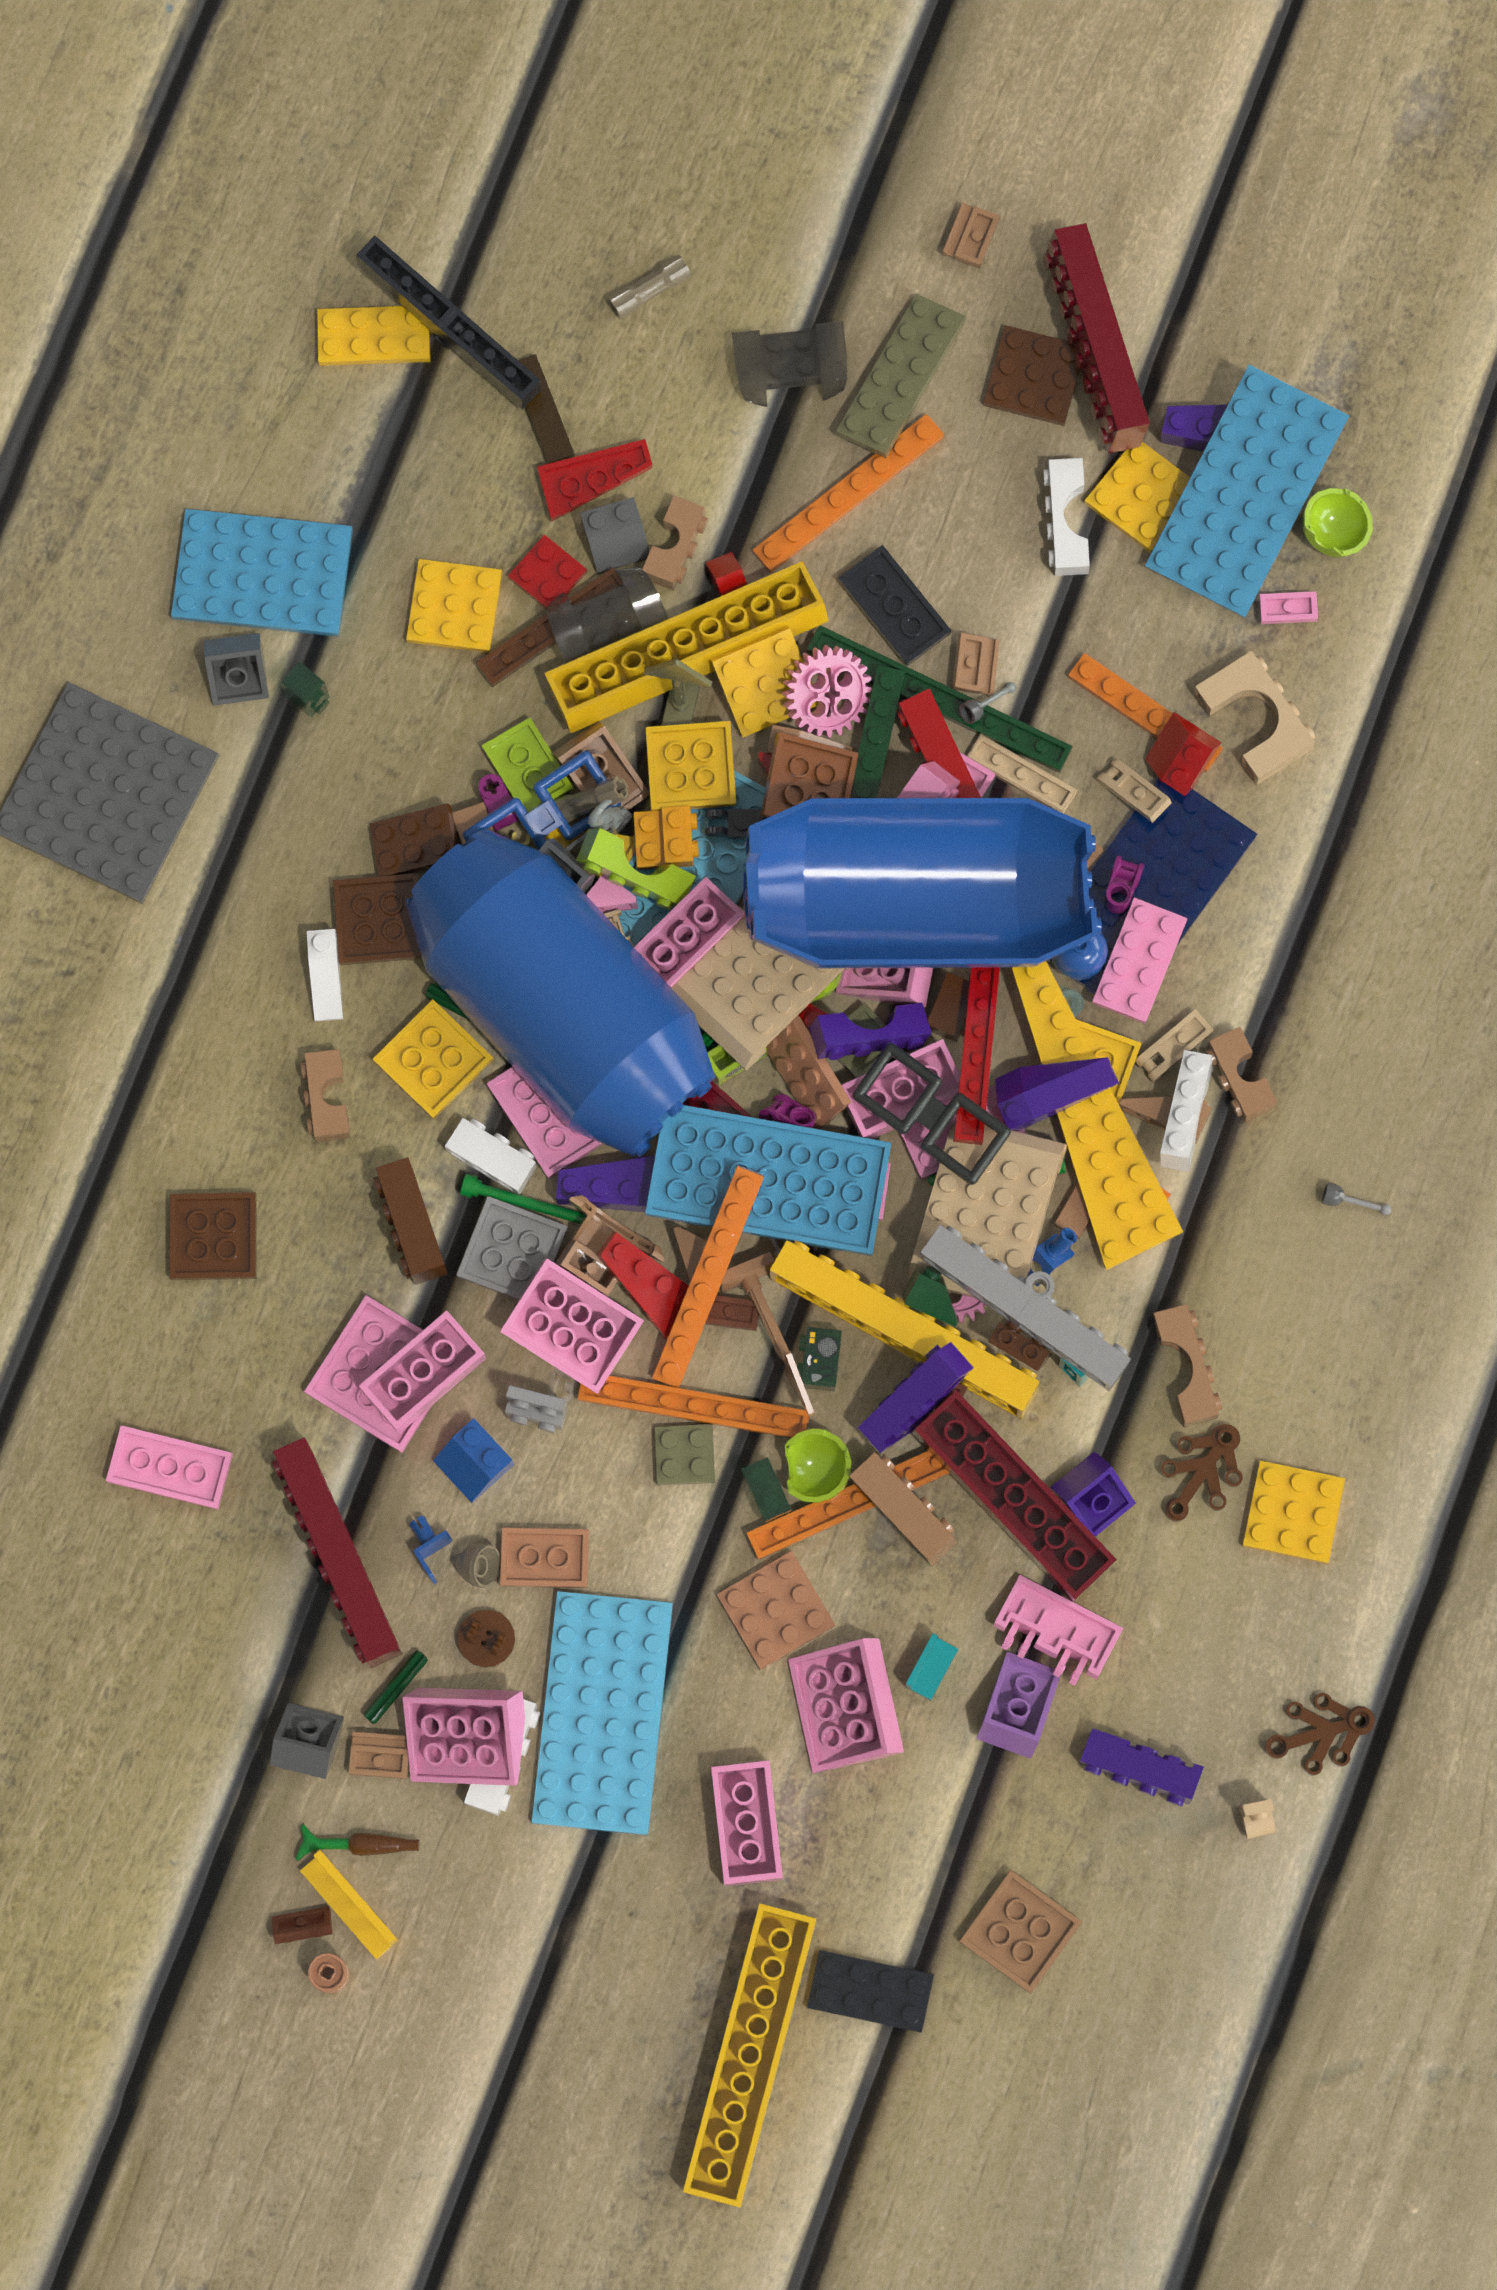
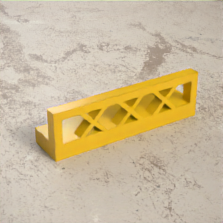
(349, 1905)

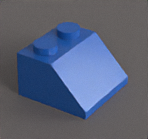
(473, 1460)

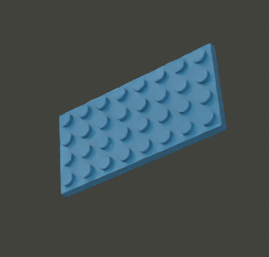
(1247, 491)
(814, 1185)

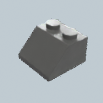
(615, 535)
(236, 669)
(306, 1741)

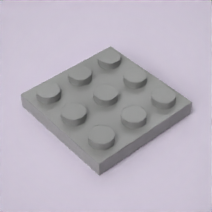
(509, 1248)

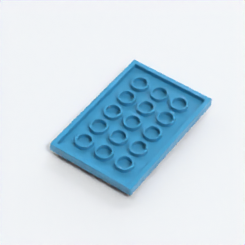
(262, 572)

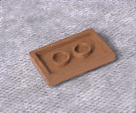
(544, 1558)

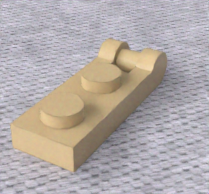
(1134, 790)
(1171, 1046)

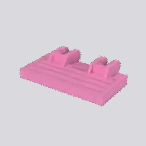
(1059, 1625)

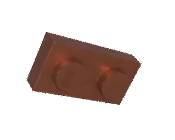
(733, 1313)
(302, 1925)

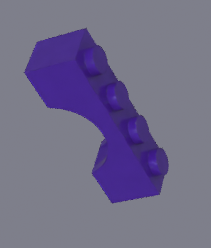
(838, 1036)

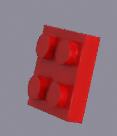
(547, 572)

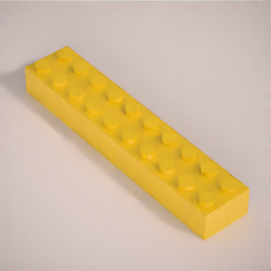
(615, 676)
(899, 1326)
(749, 2055)

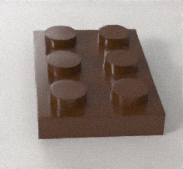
(413, 840)

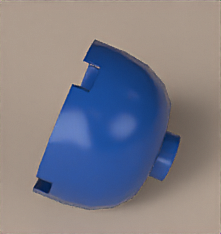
(1084, 960)

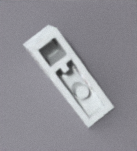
(325, 975)

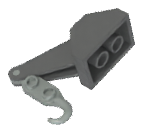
(607, 819)

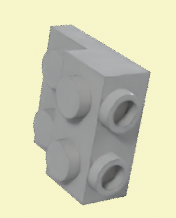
(535, 1408)

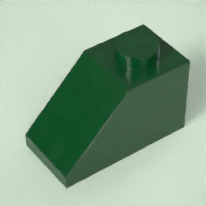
(930, 1295)

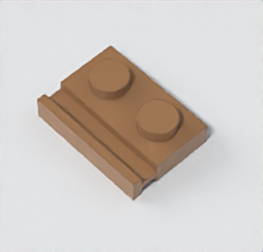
(971, 235)
(975, 664)
(379, 1755)

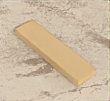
(1022, 774)

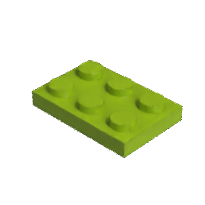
(522, 760)

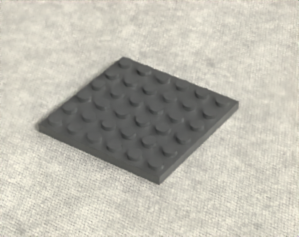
(105, 792)

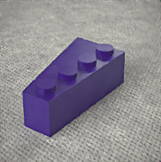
(1191, 425)
(609, 1185)
(916, 1396)
(1141, 1767)

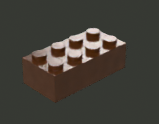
(412, 1224)

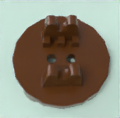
(498, 1645)

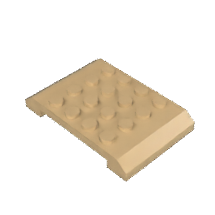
(748, 993)
(1004, 1206)

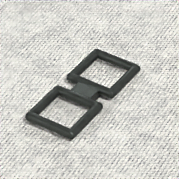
(931, 1113)

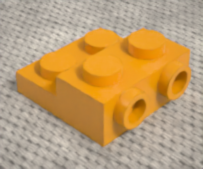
(665, 837)

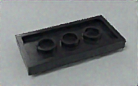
(894, 605)
(870, 1991)

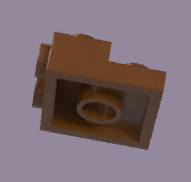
(1020, 1345)

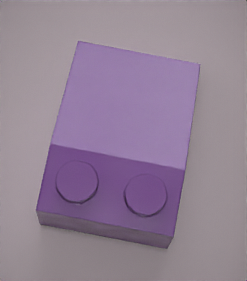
(1018, 1705)

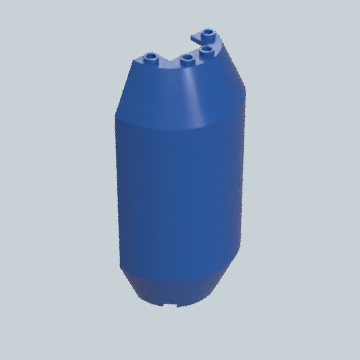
(919, 883)
(558, 990)

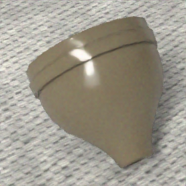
(478, 1564)

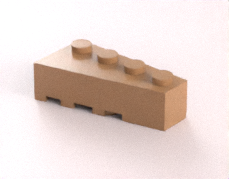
(903, 1508)

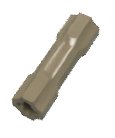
(666, 276)
(586, 801)

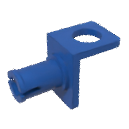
(1055, 1251)
(429, 1542)

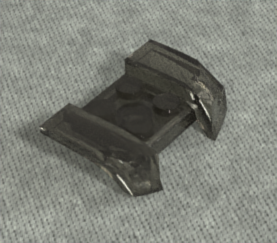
(791, 361)
(605, 616)

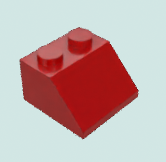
(1181, 753)

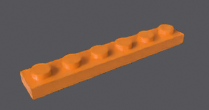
(1123, 697)

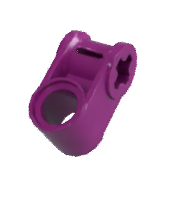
(496, 800)
(1124, 880)
(788, 1112)

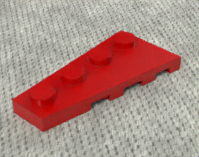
(586, 477)
(647, 1282)

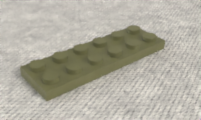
(901, 375)

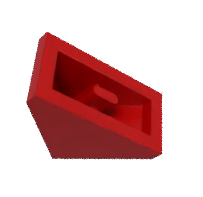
(726, 573)

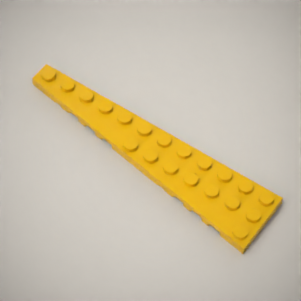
(1111, 1169)

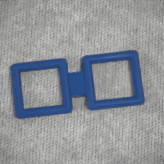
(546, 815)

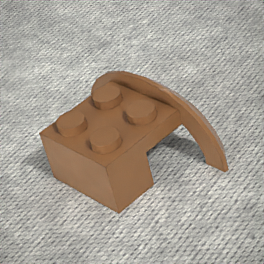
(581, 1251)

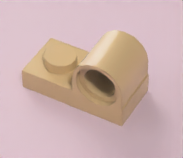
(1257, 1819)

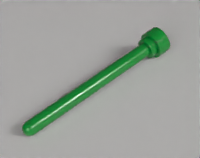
(474, 1187)

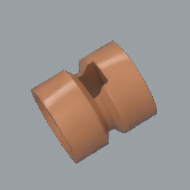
(328, 1973)

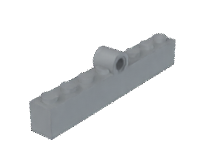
(1024, 1307)

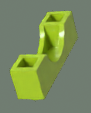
(606, 855)

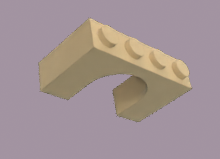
(1249, 679)

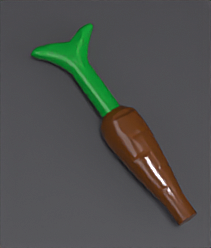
(358, 1844)

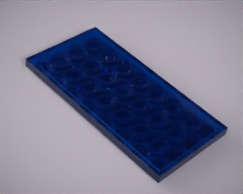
(1185, 861)

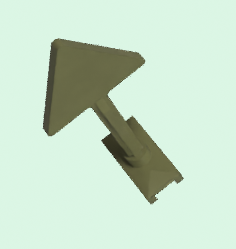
(683, 696)

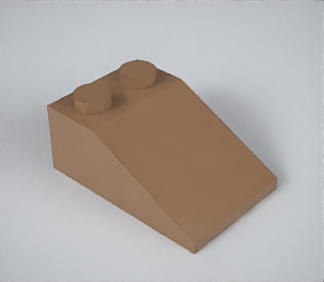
(608, 757)

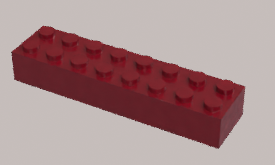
(1097, 338)
(1014, 1496)
(335, 1548)

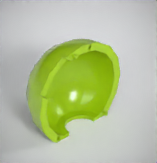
(1337, 522)
(817, 1465)

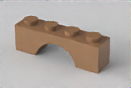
(1177, 1330)

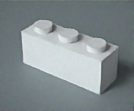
(491, 1155)

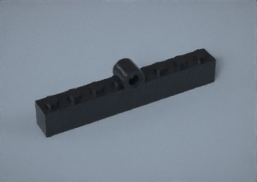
(448, 323)

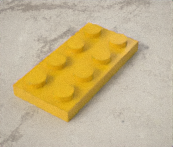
(371, 336)

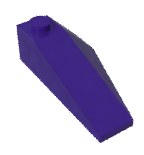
(1046, 1089)

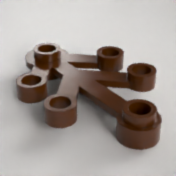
(1204, 1468)
(1324, 1731)

